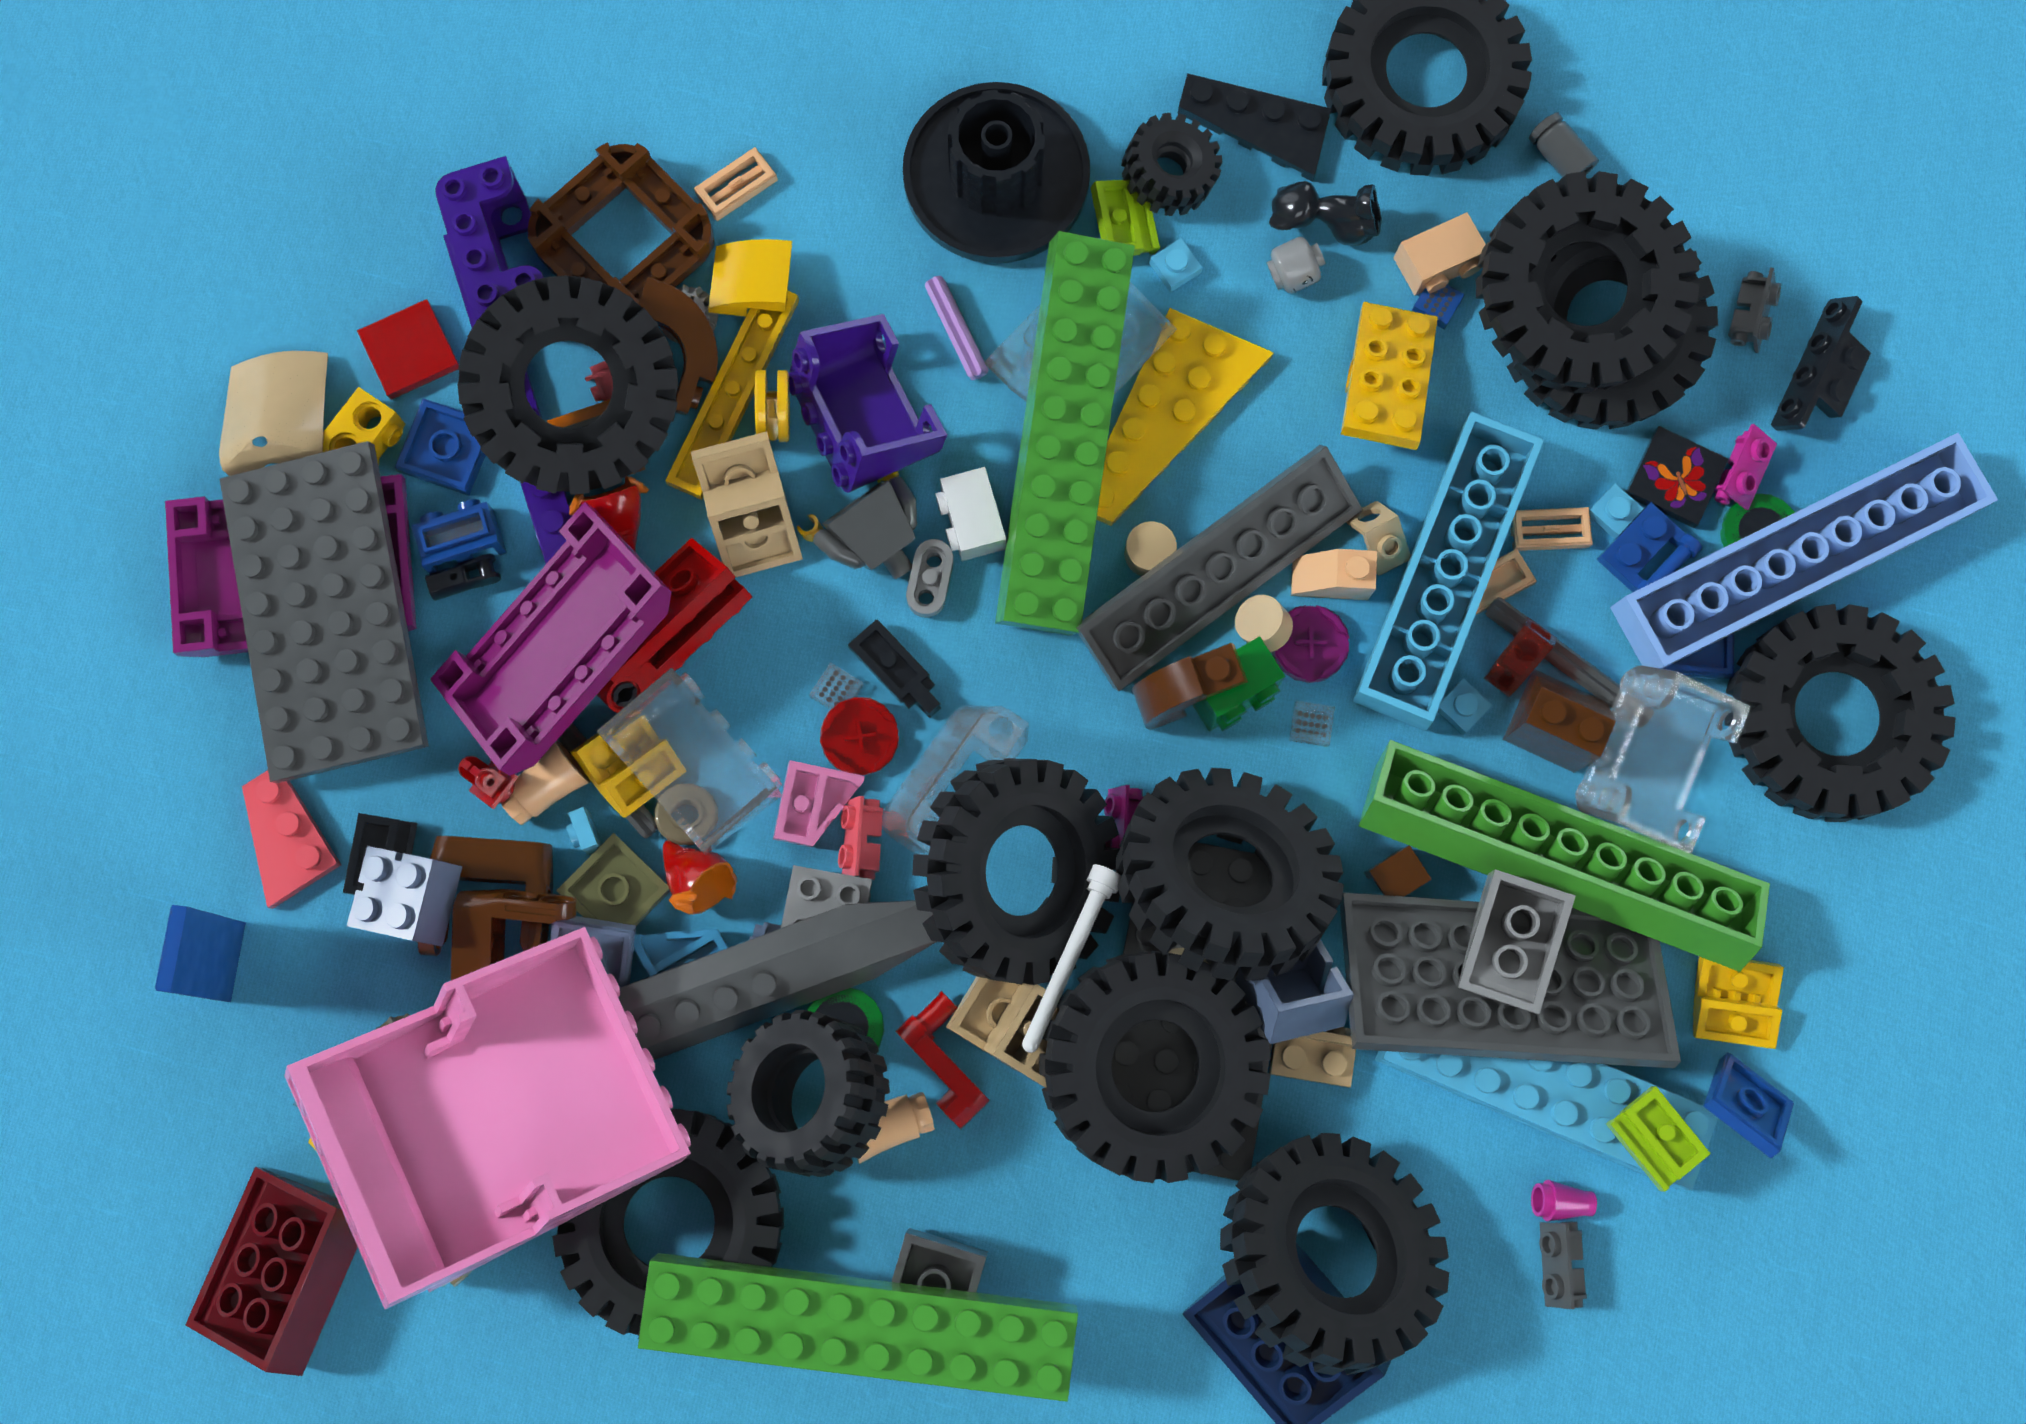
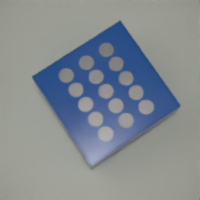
(1439, 303)

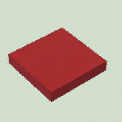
(408, 349)

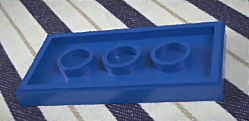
(200, 954)

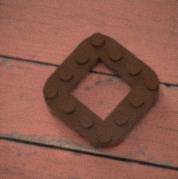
(591, 190)

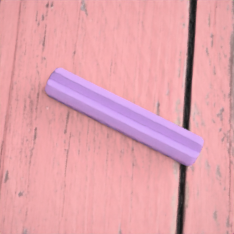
(956, 328)

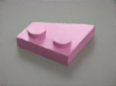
(812, 801)

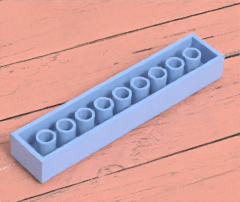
(1803, 553)

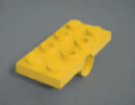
(1389, 376)

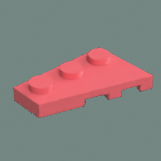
(285, 839)

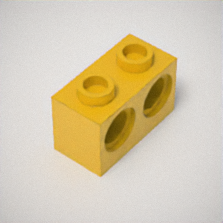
(351, 423)

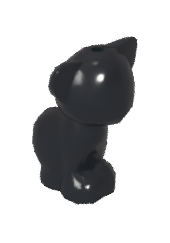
(1350, 218)

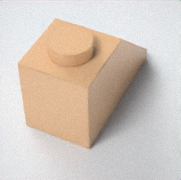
(1335, 574)

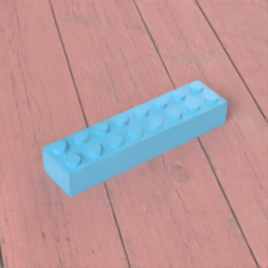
(1448, 571)
(1553, 1097)

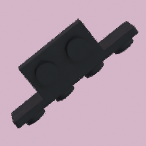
(1827, 368)

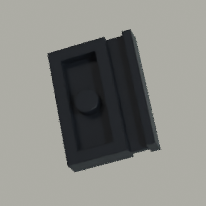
(377, 833)

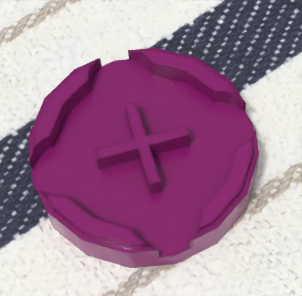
(1315, 646)

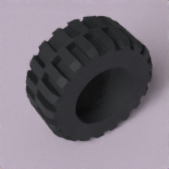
(766, 1083)

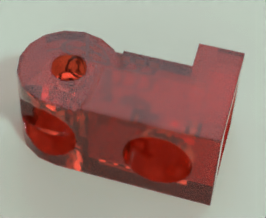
(1520, 657)

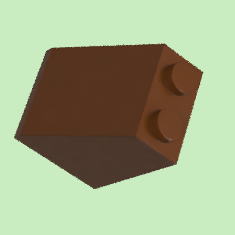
(1560, 723)

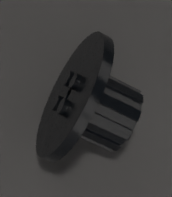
(996, 172)

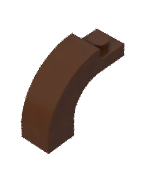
(692, 331)
(1175, 687)

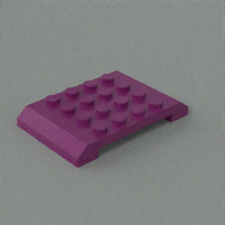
(203, 577)
(555, 644)

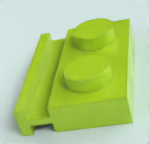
(1123, 218)
(1658, 1138)

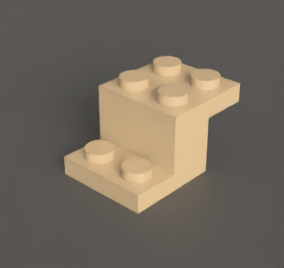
(746, 504)
(996, 1020)

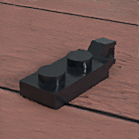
(895, 668)

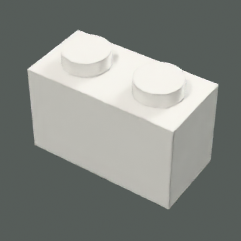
(972, 514)

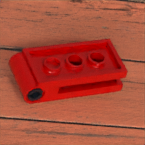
(700, 603)

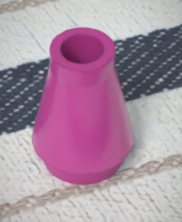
(1559, 1201)

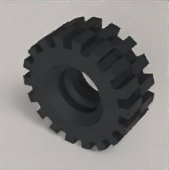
(1185, 146)

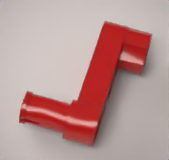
(963, 1097)

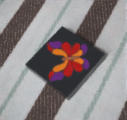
(1676, 476)

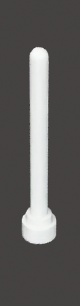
(1101, 886)

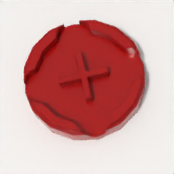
(859, 736)

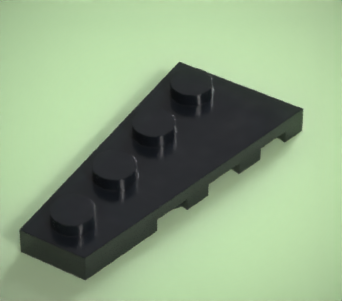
(1270, 123)

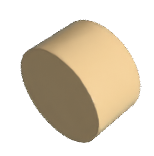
(1148, 546)
(1264, 618)

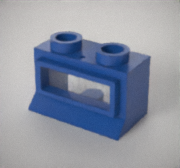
(457, 534)

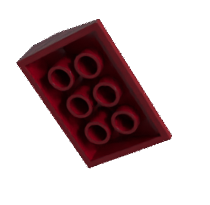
(275, 1274)

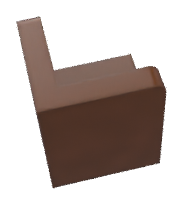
(1399, 873)

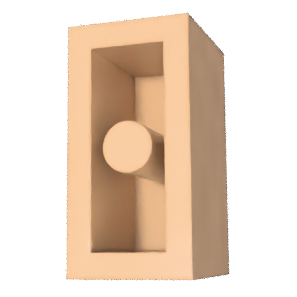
(1440, 254)

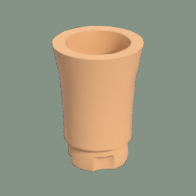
(545, 784)
(903, 1123)

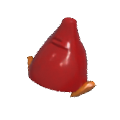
(618, 507)
(696, 878)

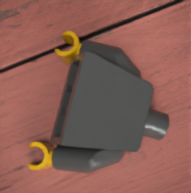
(870, 528)

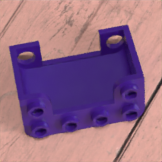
(472, 214)
(857, 402)

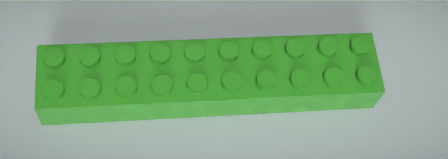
(1065, 434)
(1602, 864)
(858, 1326)

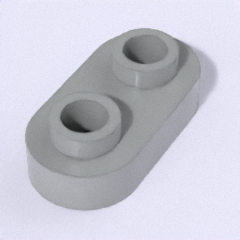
(929, 579)

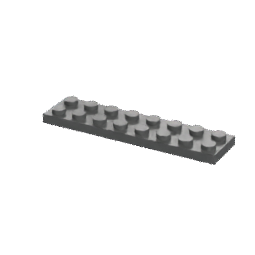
(1219, 567)

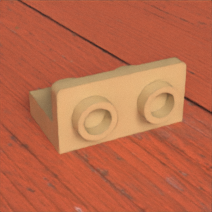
(1316, 1058)

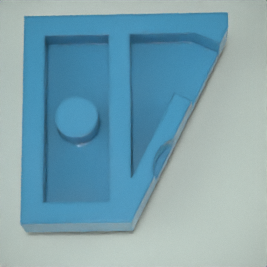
(676, 948)

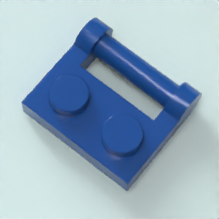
(1641, 542)

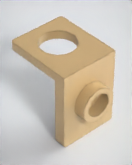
(1382, 535)

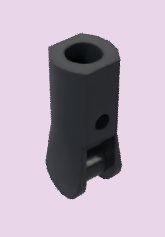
(457, 579)

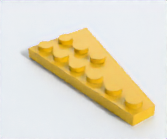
(1171, 405)

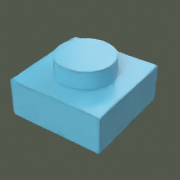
(1175, 265)
(1615, 511)
(1463, 706)
(583, 831)

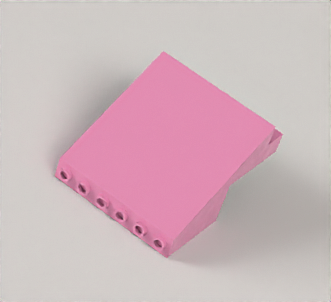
(487, 1116)

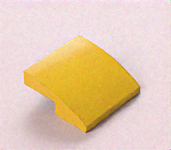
(750, 276)
(611, 776)
(1738, 1004)

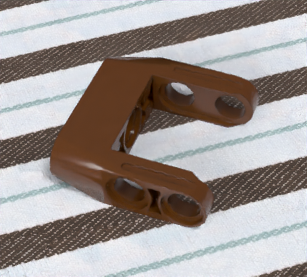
(503, 863)
(481, 922)

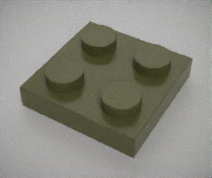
(615, 885)

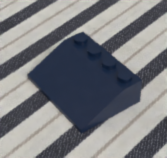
(1279, 1386)

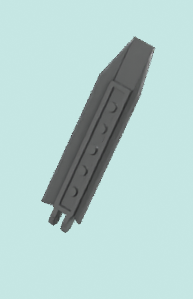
(773, 973)

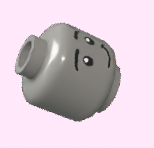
(1296, 265)

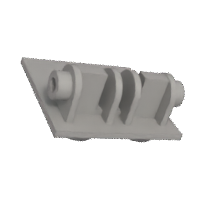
(819, 891)

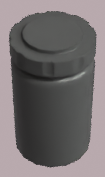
(1562, 146)

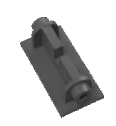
(1759, 295)
(1561, 1283)

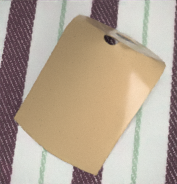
(278, 400)

